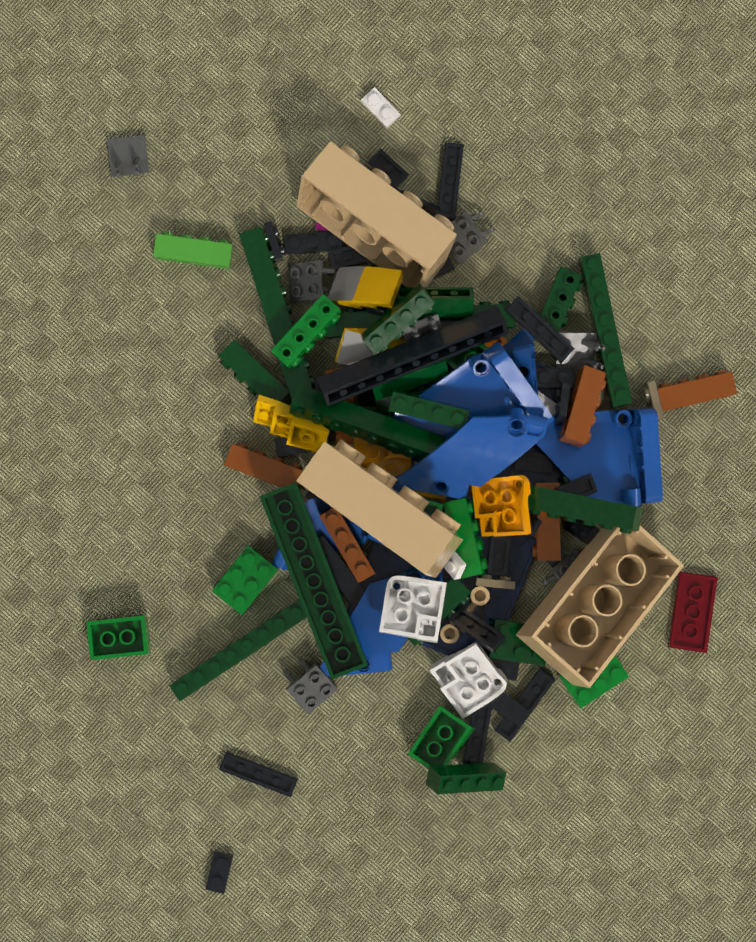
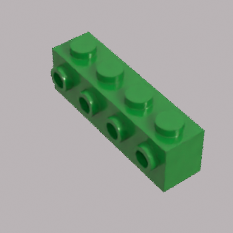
(307, 331)
(471, 546)

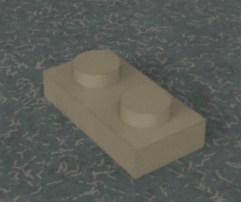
(651, 393)
(487, 581)

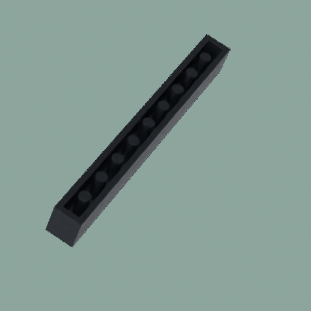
(412, 355)

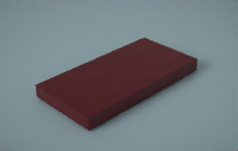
(692, 612)

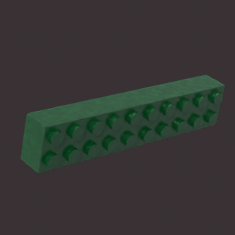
(313, 580)

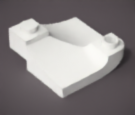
(413, 609)
(469, 679)

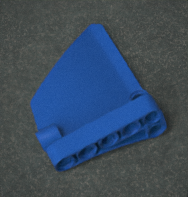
(483, 390)
(618, 456)

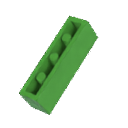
(193, 251)

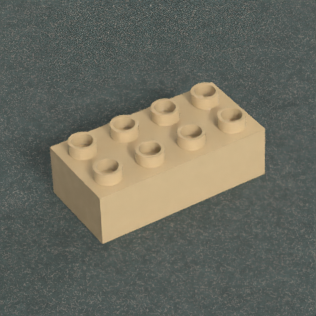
(375, 216)
(379, 510)
(599, 603)

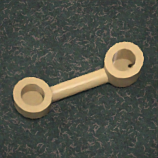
(479, 596)

